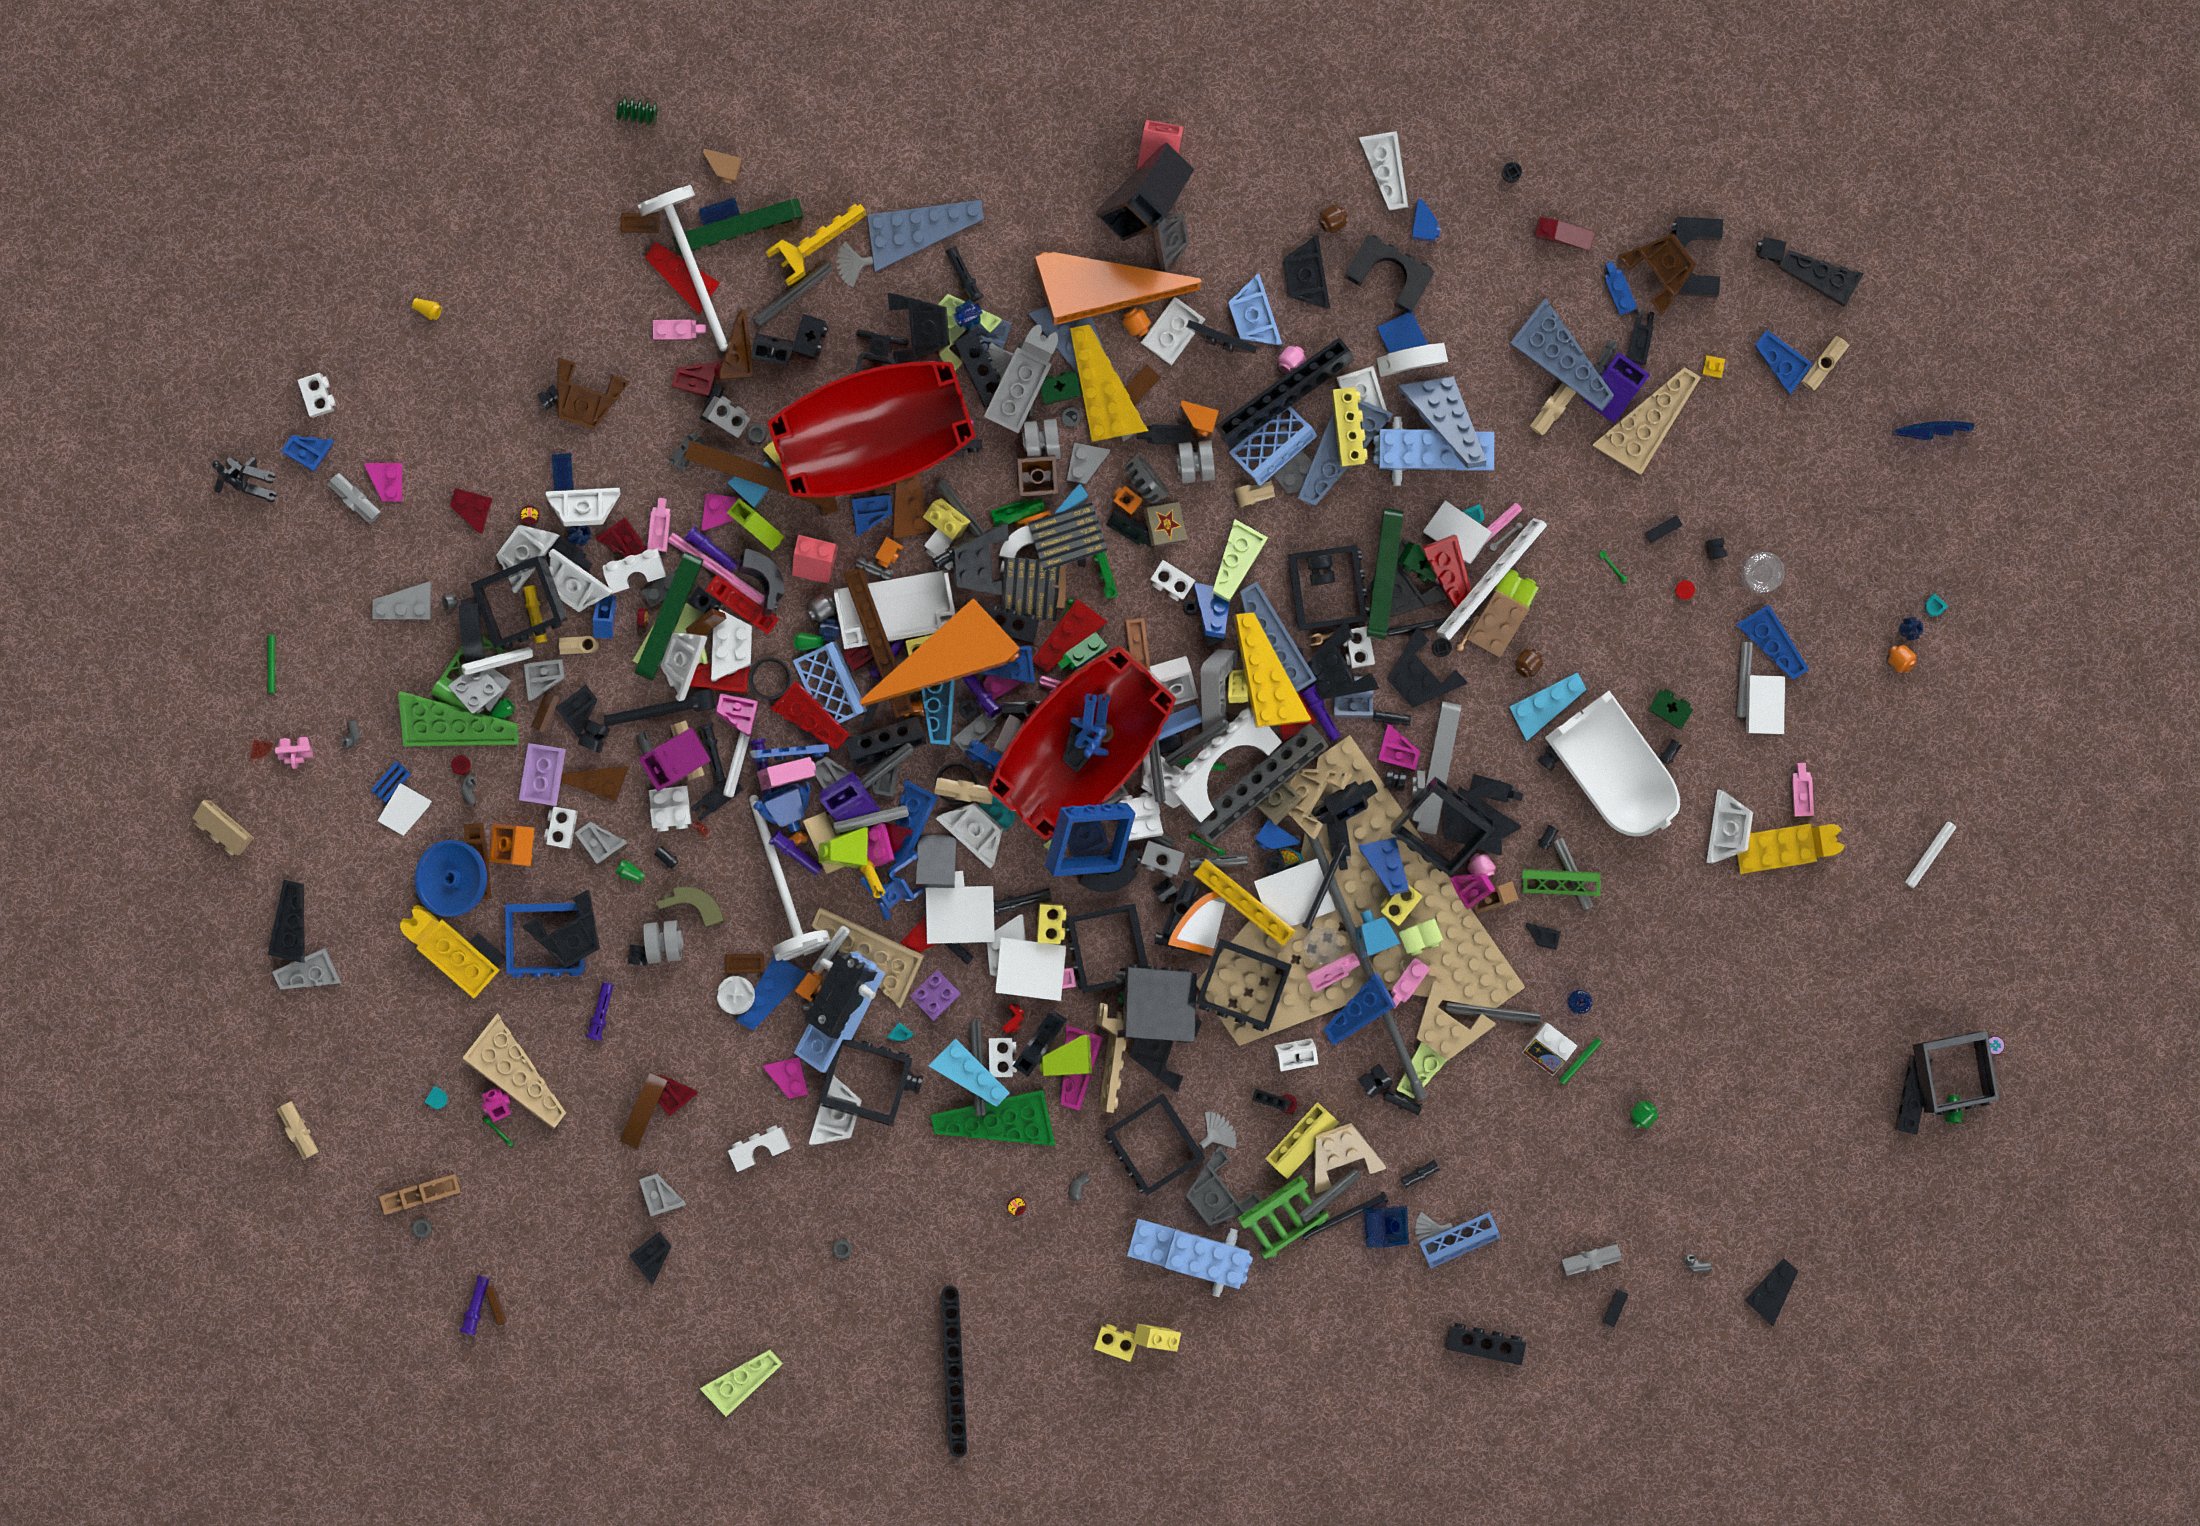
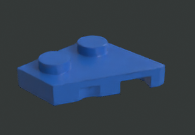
(307, 450)
(870, 511)

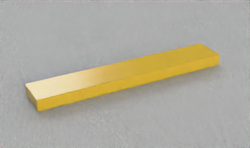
(1244, 902)

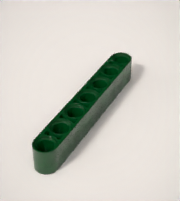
(742, 224)
(1384, 573)
(669, 616)

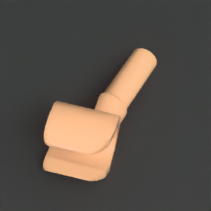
(1320, 638)

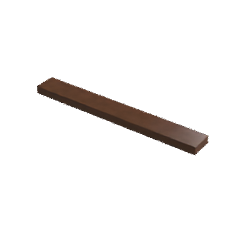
(745, 470)
(875, 634)

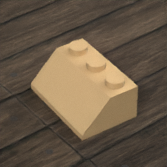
(222, 828)
(821, 829)

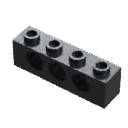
(971, 365)
(1030, 623)
(880, 750)
(1911, 1101)
(1513, 1355)

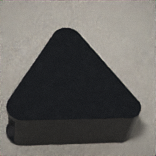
(1147, 194)

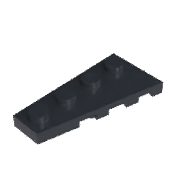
(1829, 280)
(288, 929)

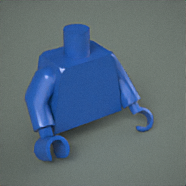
(785, 805)

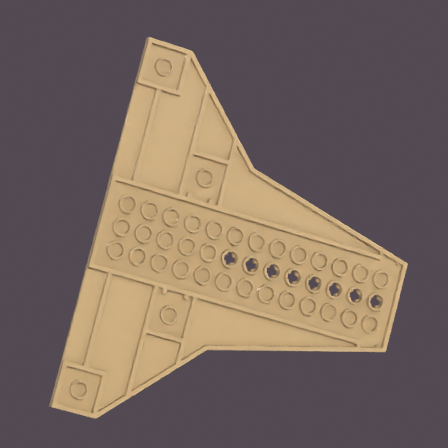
(1463, 963)

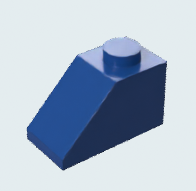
(1424, 224)
(604, 617)
(1274, 837)

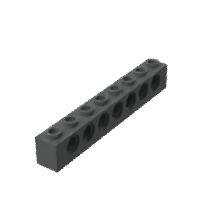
(1269, 779)

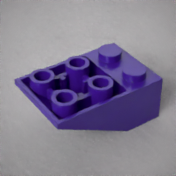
(1624, 381)
(848, 799)

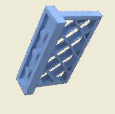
(1296, 442)
(842, 674)

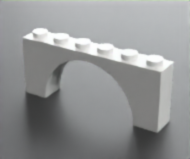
(1191, 783)

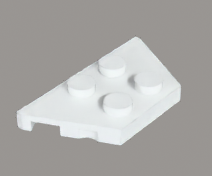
(583, 506)
(522, 546)
(574, 584)
(730, 647)
(681, 660)
(1169, 774)
(1729, 828)
(975, 830)
(1014, 930)
(833, 1124)

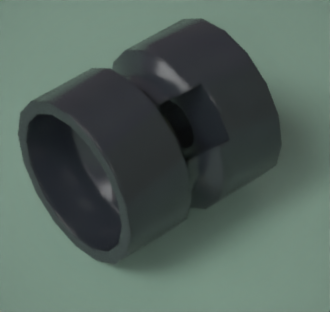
(1321, 563)
(593, 736)
(1369, 1084)

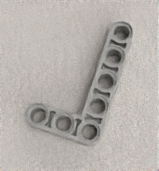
(1213, 695)

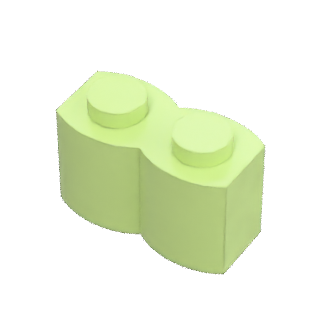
(1421, 936)

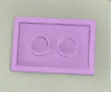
(542, 774)

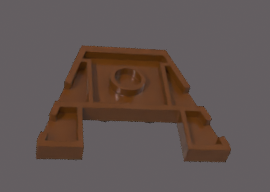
(1670, 264)
(580, 403)

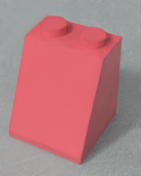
(1157, 134)
(814, 559)

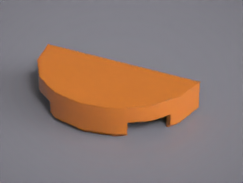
(1022, 523)

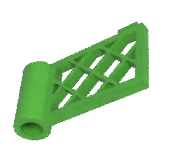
(442, 691)

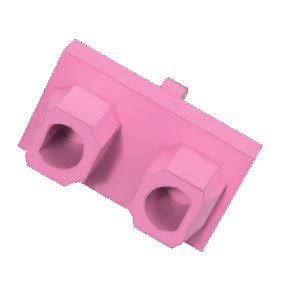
(294, 754)

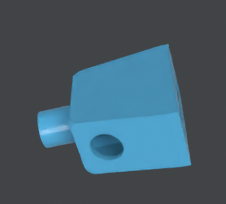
(750, 491)
(1374, 935)

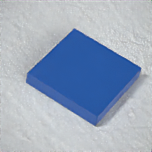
(1401, 333)

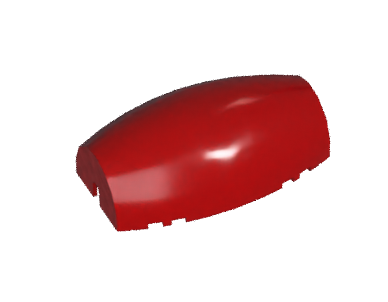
(871, 429)
(1031, 769)

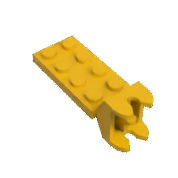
(796, 255)
(1789, 847)
(449, 950)

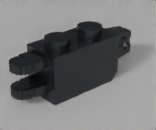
(1345, 803)

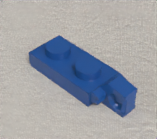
(1619, 290)

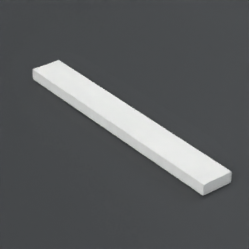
(1491, 578)

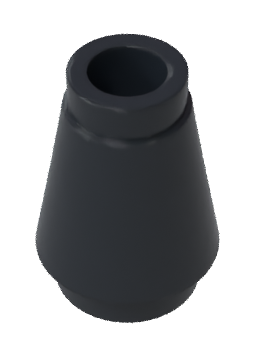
(1170, 744)

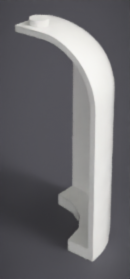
(1617, 768)

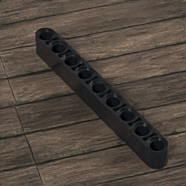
(951, 1380)

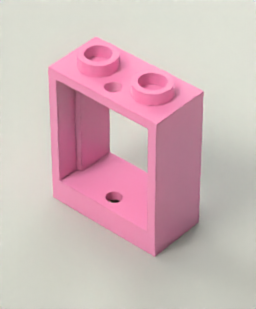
(786, 773)

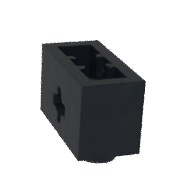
(808, 325)
(772, 349)

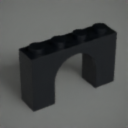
(1691, 229)
(1374, 251)

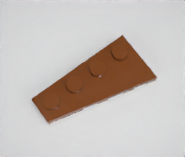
(909, 508)

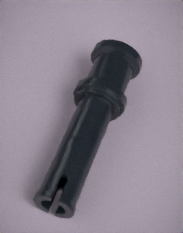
(967, 283)
(709, 742)
(1012, 903)

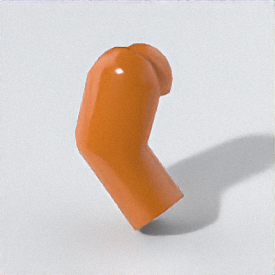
(799, 838)

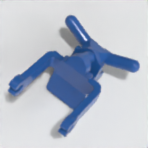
(1086, 735)
(895, 888)

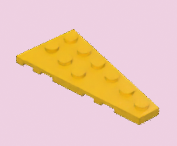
(1105, 397)
(1268, 685)

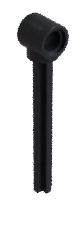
(699, 702)

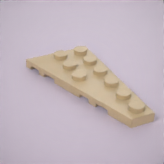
(1641, 432)
(892, 958)
(508, 1067)

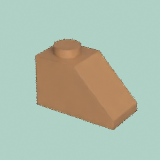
(724, 165)
(1502, 895)

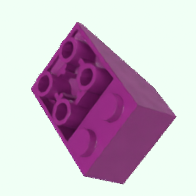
(674, 759)

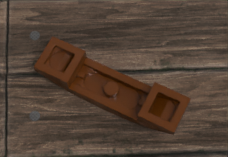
(476, 838)
(643, 1110)

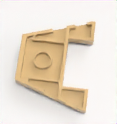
(1310, 786)
(1442, 1031)
(1339, 1148)

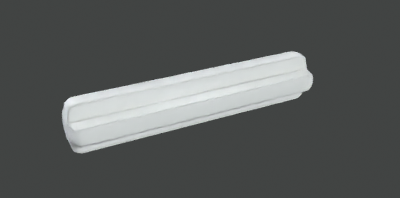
(832, 947)

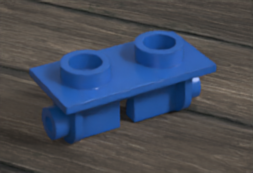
(977, 753)

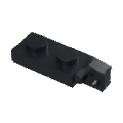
(1166, 434)
(1129, 528)
(571, 552)
(1507, 790)
(1337, 834)

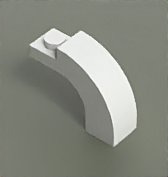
(1412, 358)
(1016, 541)

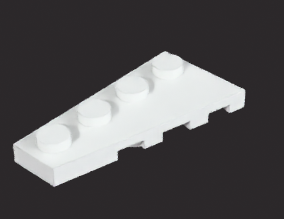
(1386, 163)

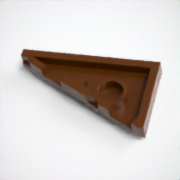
(737, 358)
(602, 782)

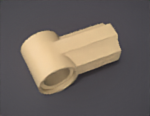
(1252, 494)
(576, 645)

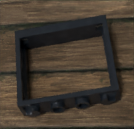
(550, 590)
(1297, 595)
(1462, 805)
(1074, 944)
(1241, 1018)
(1985, 1069)
(857, 1110)
(1122, 1155)

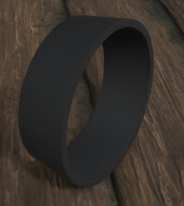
(756, 665)
(950, 765)

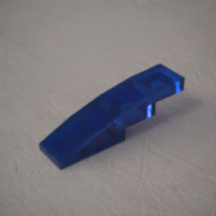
(1926, 430)

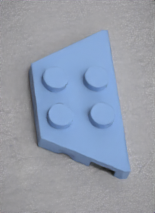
(1253, 314)

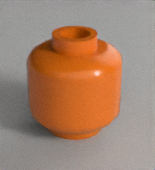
(1136, 322)
(1902, 658)

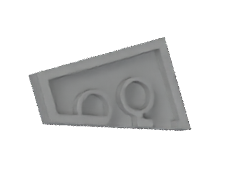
(405, 604)
(314, 972)

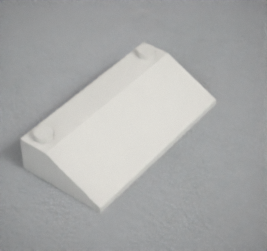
(905, 606)

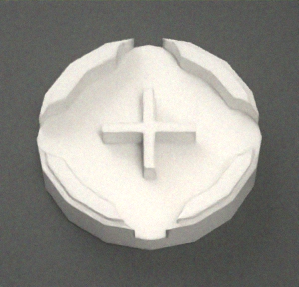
(735, 995)

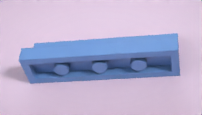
(1180, 721)
(1463, 1246)

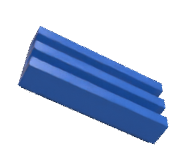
(386, 775)

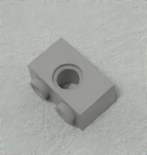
(1153, 850)

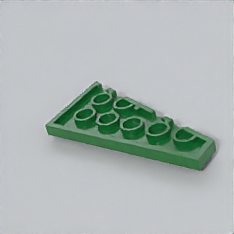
(1015, 1119)

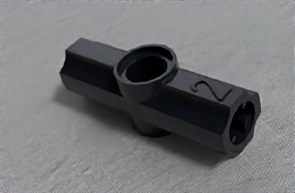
(1016, 709)
(1185, 899)

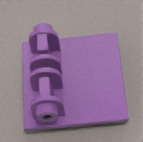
(935, 995)

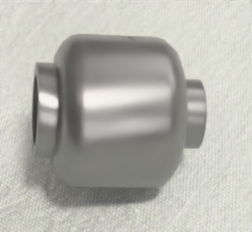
(821, 608)

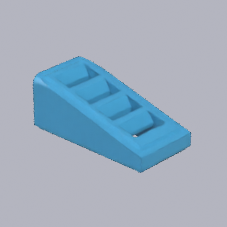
(1074, 499)

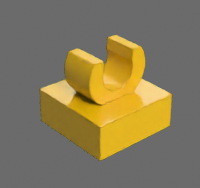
(1713, 366)

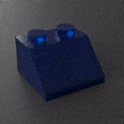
(1386, 1226)

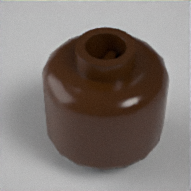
(1333, 219)
(1528, 663)

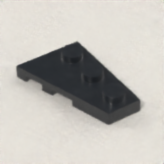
(1772, 1291)

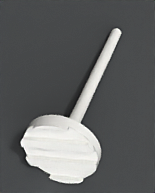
(666, 202)
(801, 943)

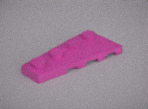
(1075, 1086)

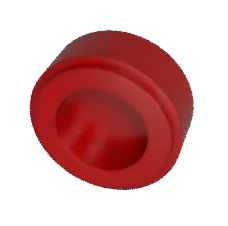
(1685, 589)

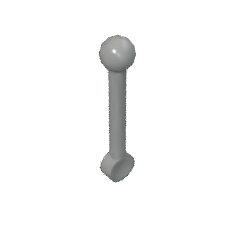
(1518, 526)

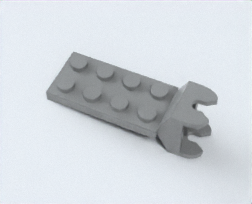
(1022, 380)

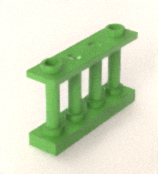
(1266, 1209)

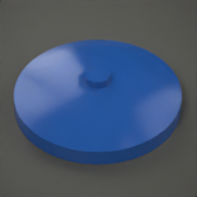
(450, 878)

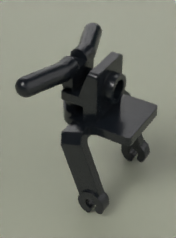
(878, 348)
(235, 469)

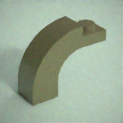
(701, 900)

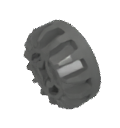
(1144, 479)

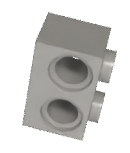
(724, 419)

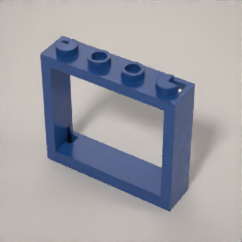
(1089, 864)
(536, 971)

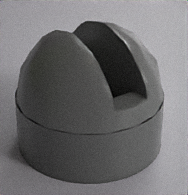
(449, 602)

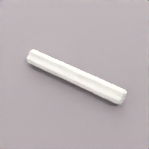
(496, 661)
(736, 765)
(1930, 854)

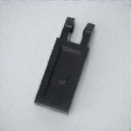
(1640, 339)
(715, 799)

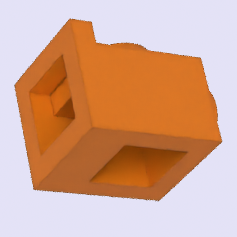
(1134, 502)
(888, 552)
(810, 985)

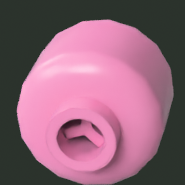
(1291, 359)
(1481, 865)

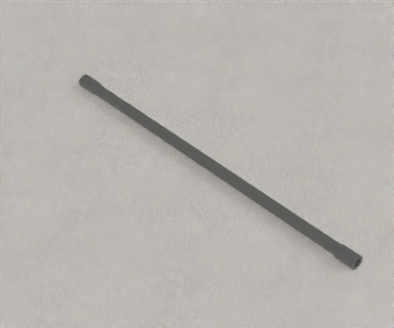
(1415, 1083)

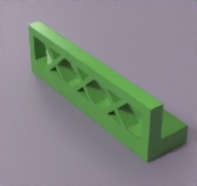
(1561, 875)

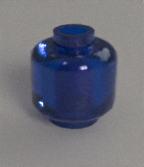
(967, 314)
(1575, 996)

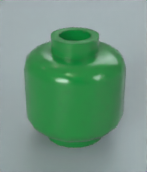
(1644, 1114)

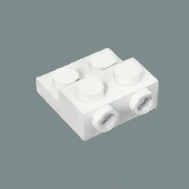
(670, 808)
(1147, 817)

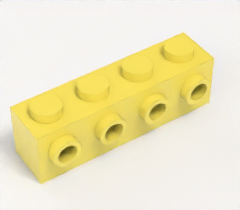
(1348, 427)
(1289, 1157)

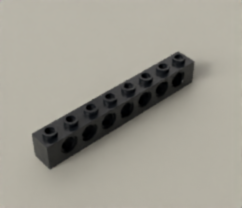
(1284, 393)

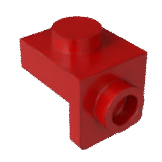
(1014, 1024)

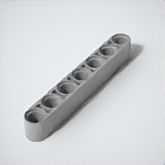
(1440, 764)

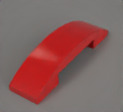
(741, 604)

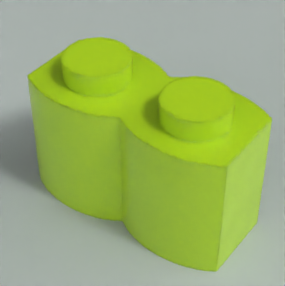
(1517, 588)

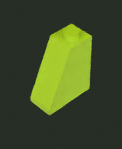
(755, 524)
(846, 849)
(1069, 1059)

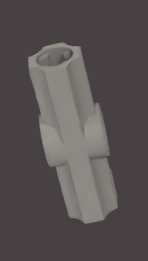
(354, 498)
(1591, 1260)

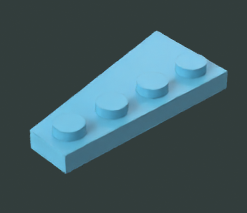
(1543, 706)
(963, 1068)

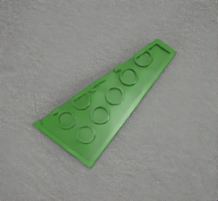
(440, 724)

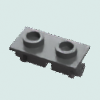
(678, 456)

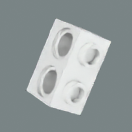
(311, 397)
(1174, 576)
(1364, 647)
(566, 828)
(1296, 1054)
(996, 1057)

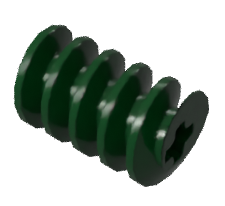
(635, 111)

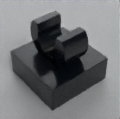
(1165, 890)

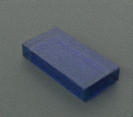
(719, 211)
(562, 472)

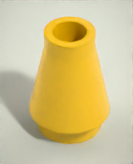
(428, 308)

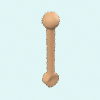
(1460, 647)

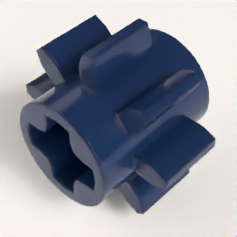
(579, 534)
(1911, 628)
(829, 630)

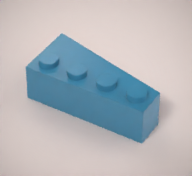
(939, 711)

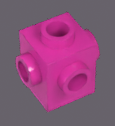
(496, 1104)

